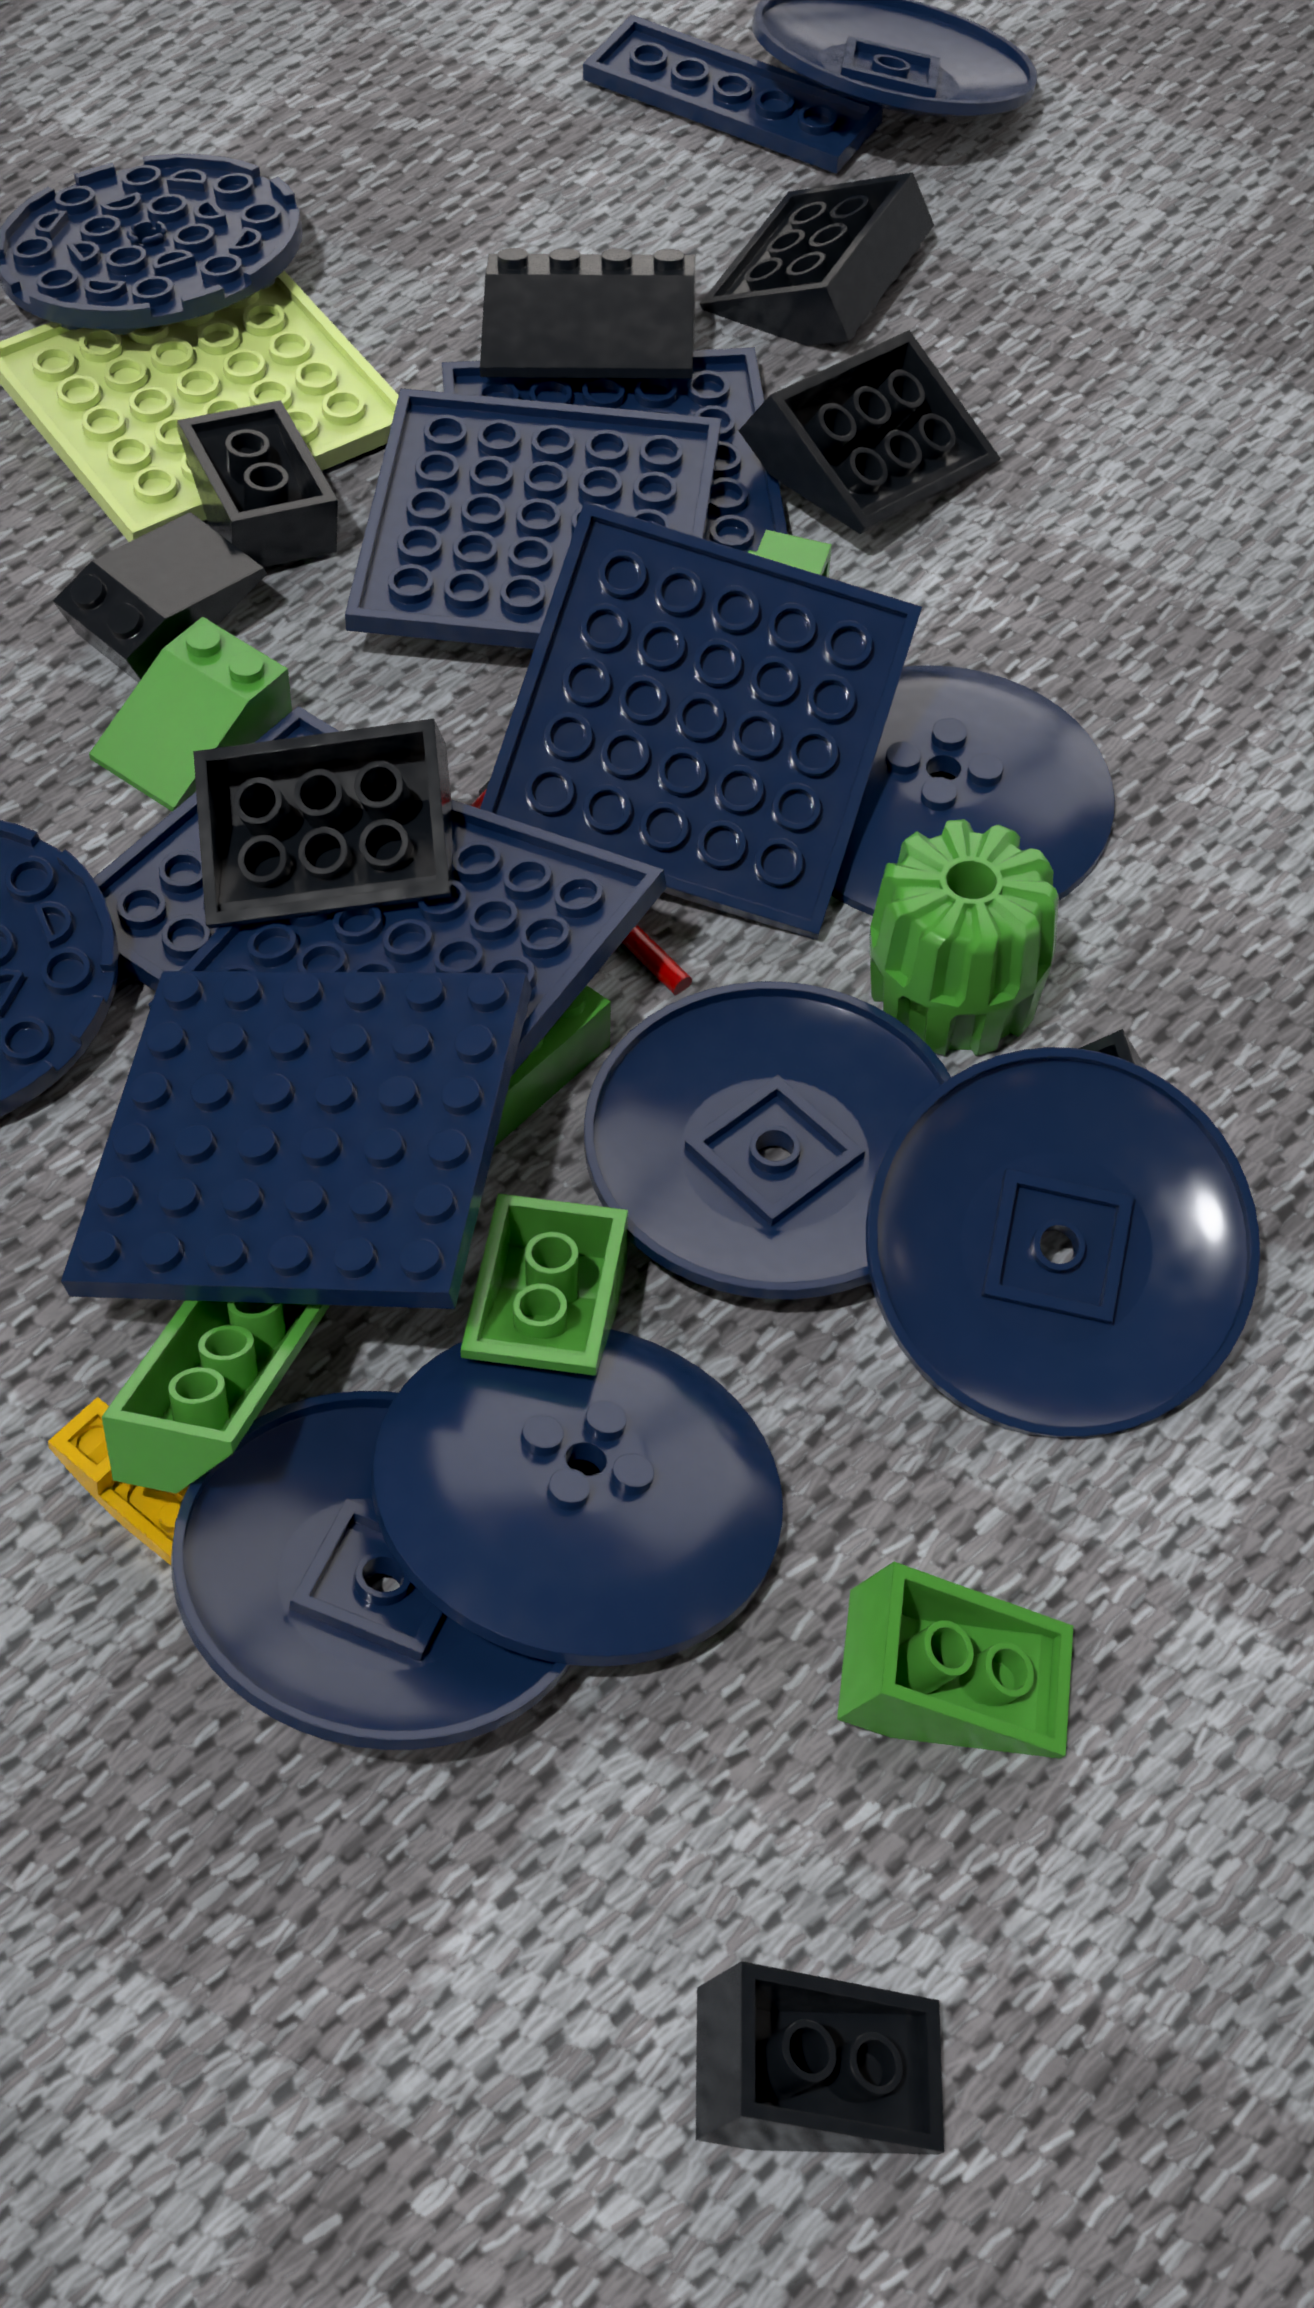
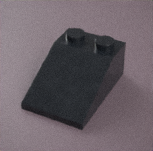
(261, 483)
(155, 590)
(816, 2065)

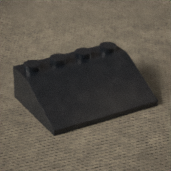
(824, 259)
(588, 314)
(869, 435)
(324, 823)

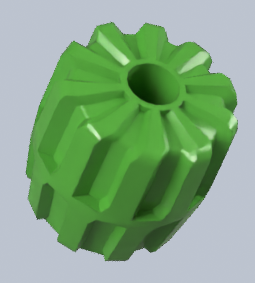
(964, 936)

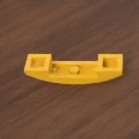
(140, 1510)

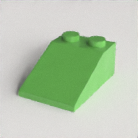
(194, 697)
(547, 1285)
(954, 1666)

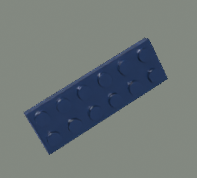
(732, 93)

